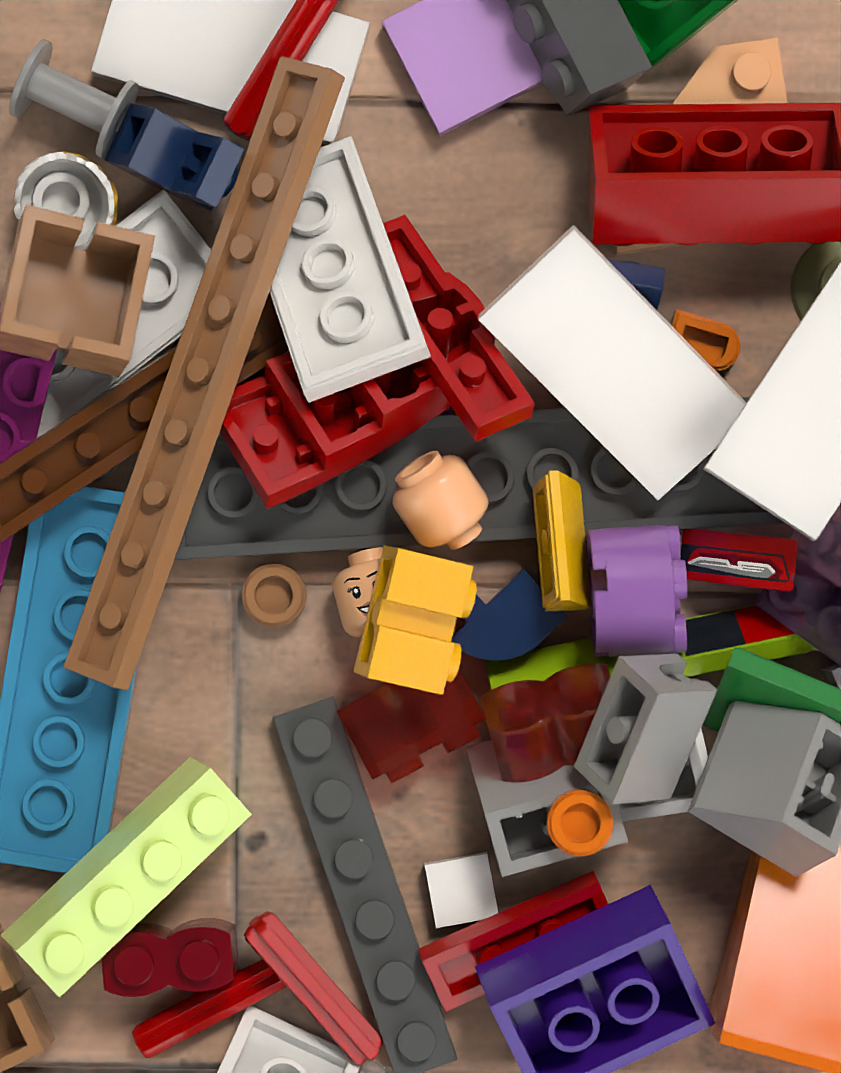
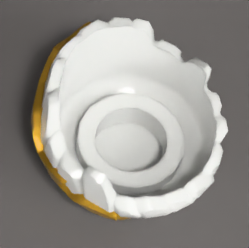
(69, 186)

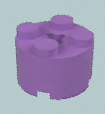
(636, 591)

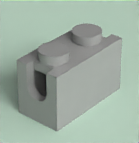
(644, 729)

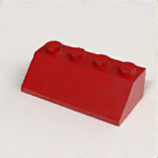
(715, 173)

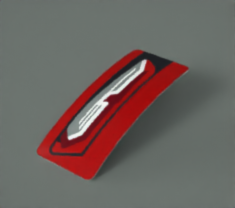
(739, 559)

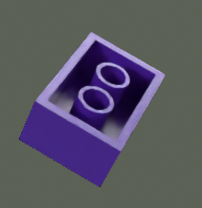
(596, 990)

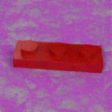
(454, 957)

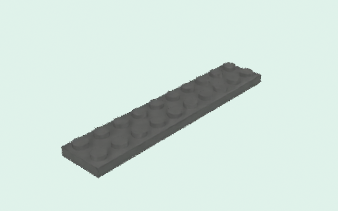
(359, 510)

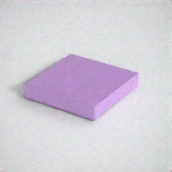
(462, 57)

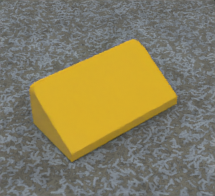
(561, 543)

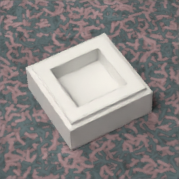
(461, 889)

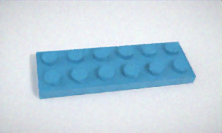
(56, 726)

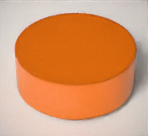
(579, 822)

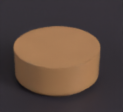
(274, 595)

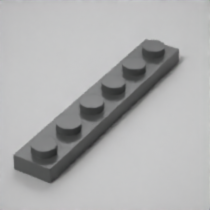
(365, 887)

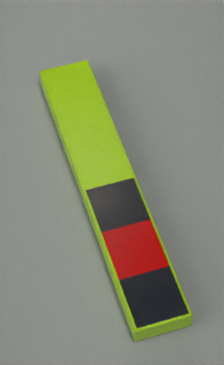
(709, 647)

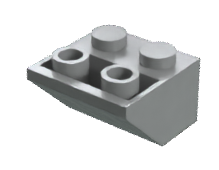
(775, 784)
(519, 811)

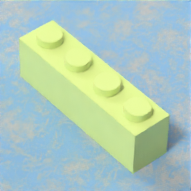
(126, 875)

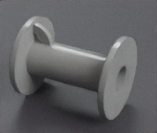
(70, 97)

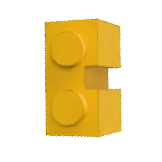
(414, 620)

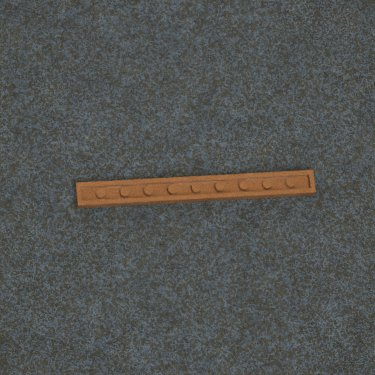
(204, 372)

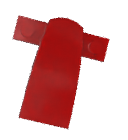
(299, 444)

